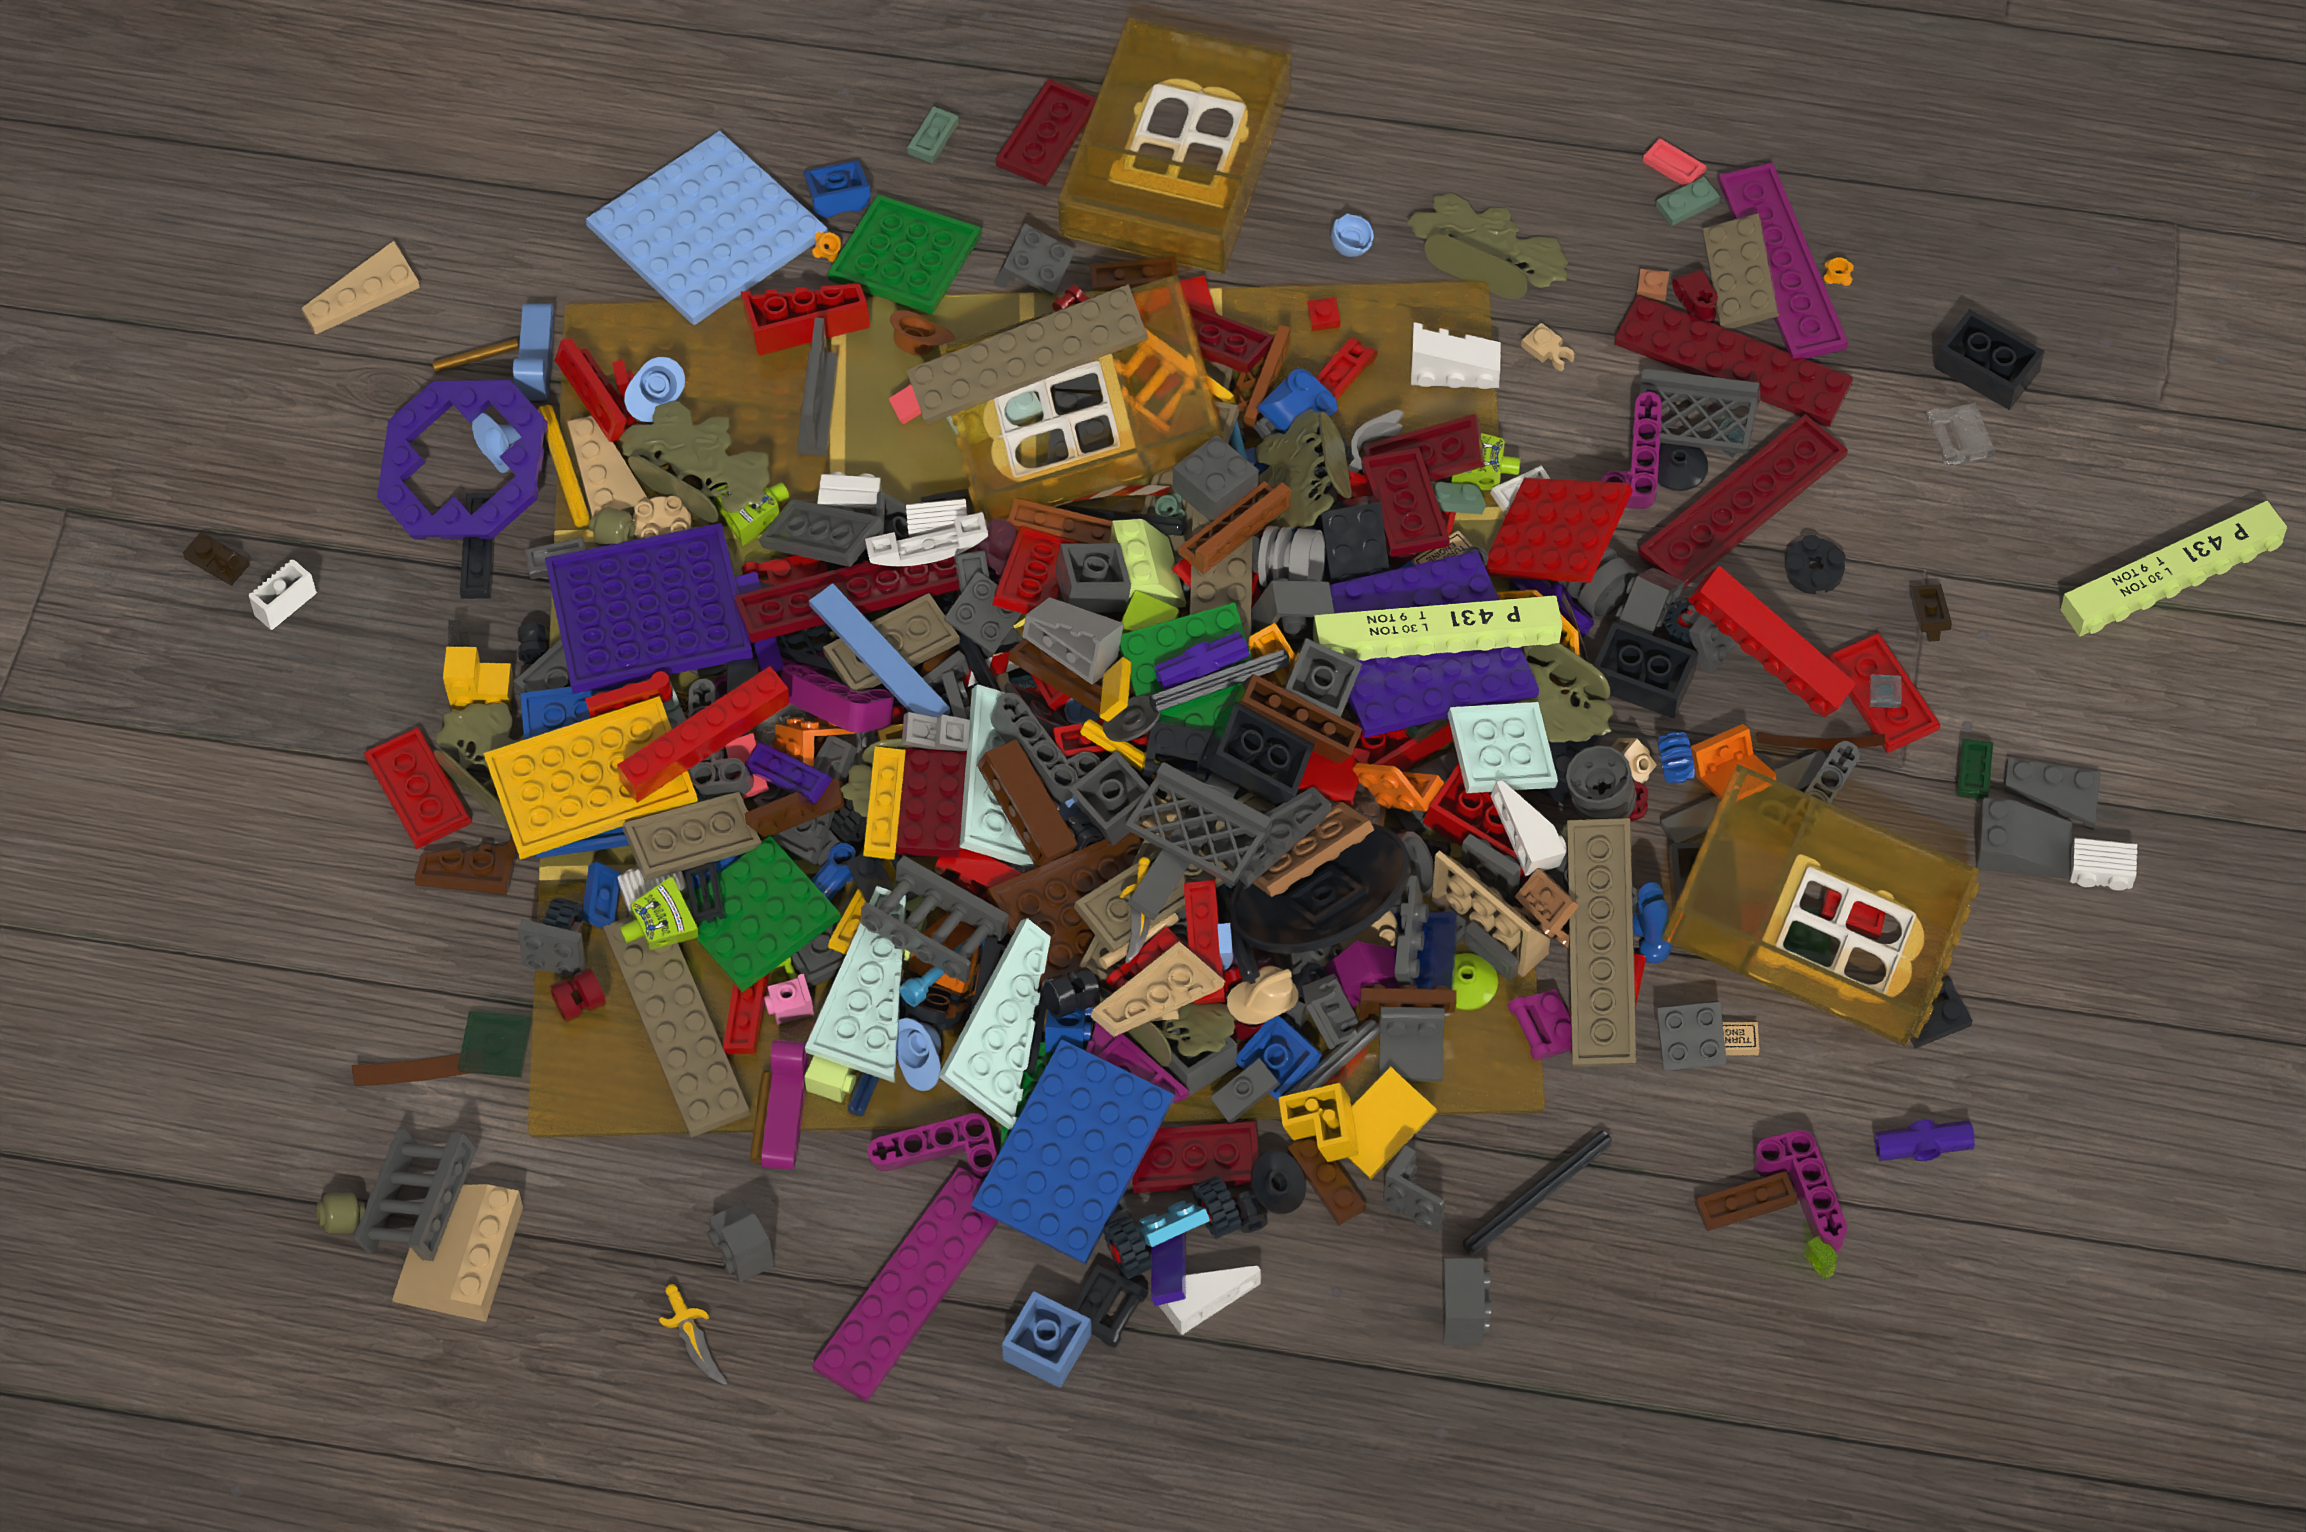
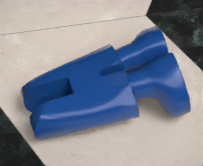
(1651, 923)

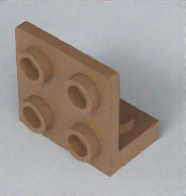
(1549, 904)

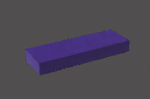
(787, 772)
(1168, 1271)

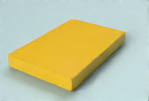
(1387, 1120)

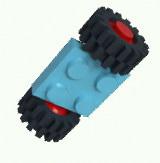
(1129, 1241)

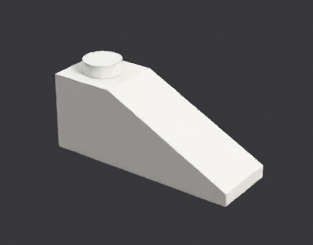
(1528, 831)
(1209, 1294)

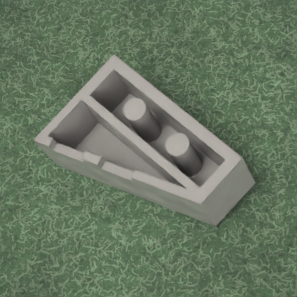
(1074, 637)

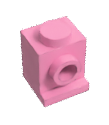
(789, 1000)

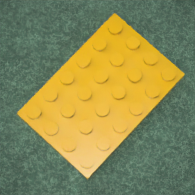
(569, 782)

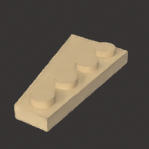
(365, 288)
(602, 469)
(1158, 989)

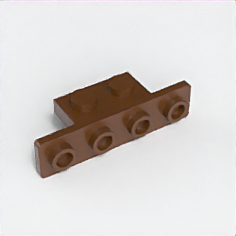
(793, 811)

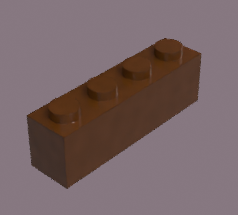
(1330, 734)
(1027, 803)

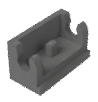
(1330, 1010)

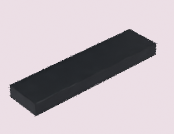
(476, 557)

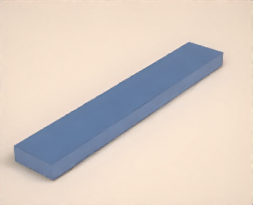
(877, 653)

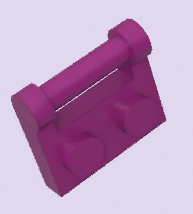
(1550, 1020)

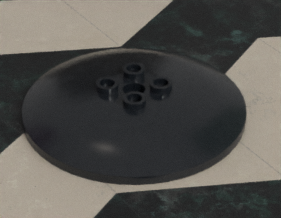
(1357, 889)

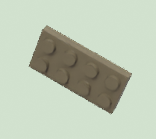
(1741, 272)
(912, 630)
(690, 836)

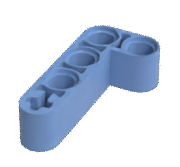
(533, 366)

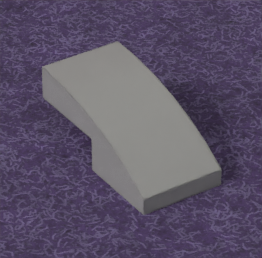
(936, 733)

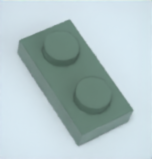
(933, 135)
(1687, 201)
(1459, 498)

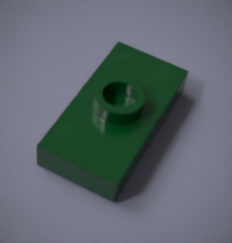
(1975, 769)

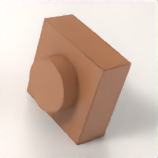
(1653, 284)

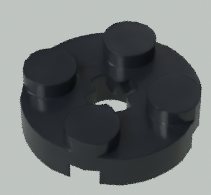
(1815, 550)
(939, 1007)

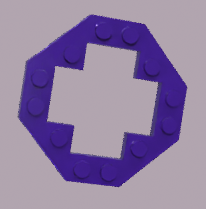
(453, 518)

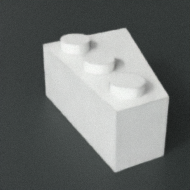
(1454, 360)

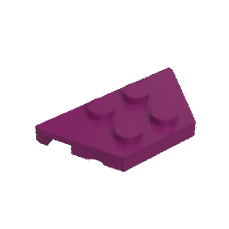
(1129, 1057)

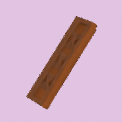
(1263, 384)
(1060, 522)
(1238, 530)

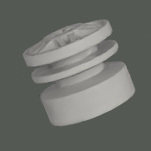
(1290, 556)

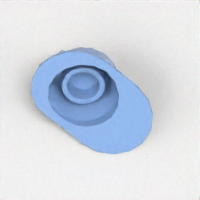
(654, 384)
(494, 439)
(918, 1053)

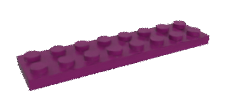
(1804, 307)
(907, 1289)

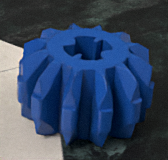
(1676, 757)

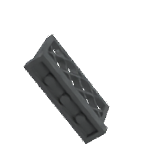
(1705, 390)
(818, 395)
(1206, 800)

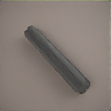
(1337, 1058)

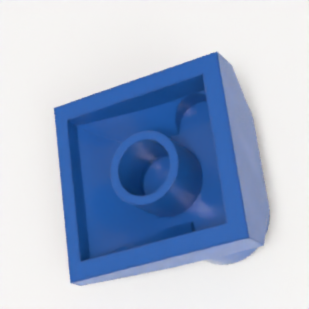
(838, 188)
(1294, 396)
(1282, 1051)

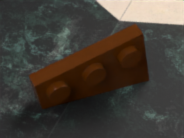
(476, 870)
(1378, 996)

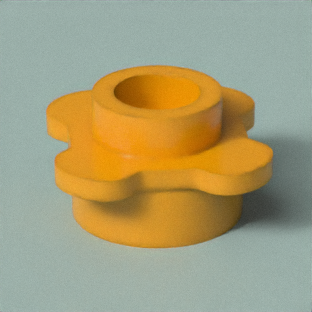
(832, 241)
(1841, 266)

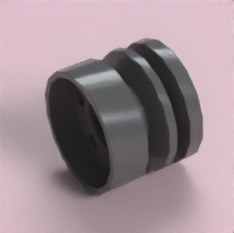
(1606, 588)
(1598, 772)

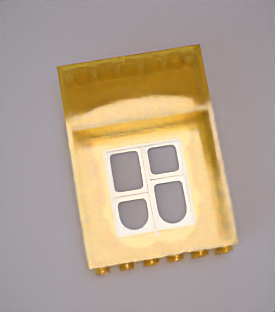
(1161, 203)
(1150, 392)
(1750, 886)

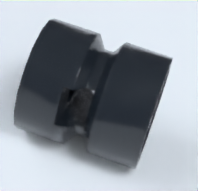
(1071, 992)

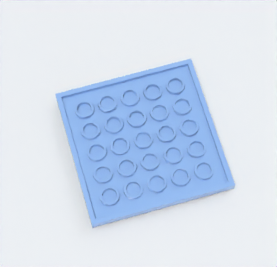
(706, 227)

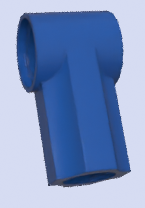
(832, 875)

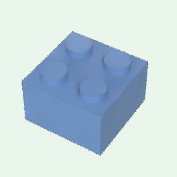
(1046, 1339)

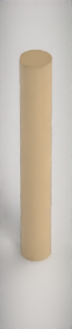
(1111, 958)

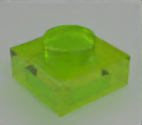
(1821, 1257)

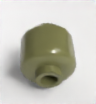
(612, 526)
(339, 1213)

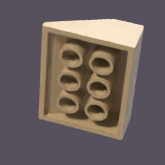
(1476, 902)
(468, 1258)

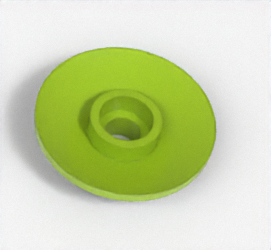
(1479, 989)

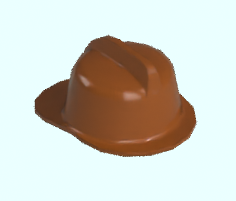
(917, 334)

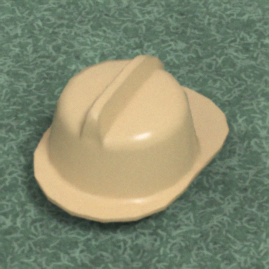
(1265, 999)

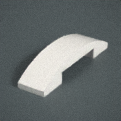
(929, 547)

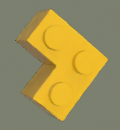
(475, 682)
(1325, 1114)

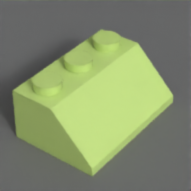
(1148, 561)

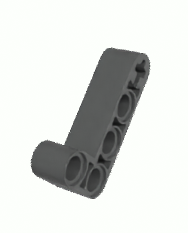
(1013, 720)
(715, 765)
(1833, 773)

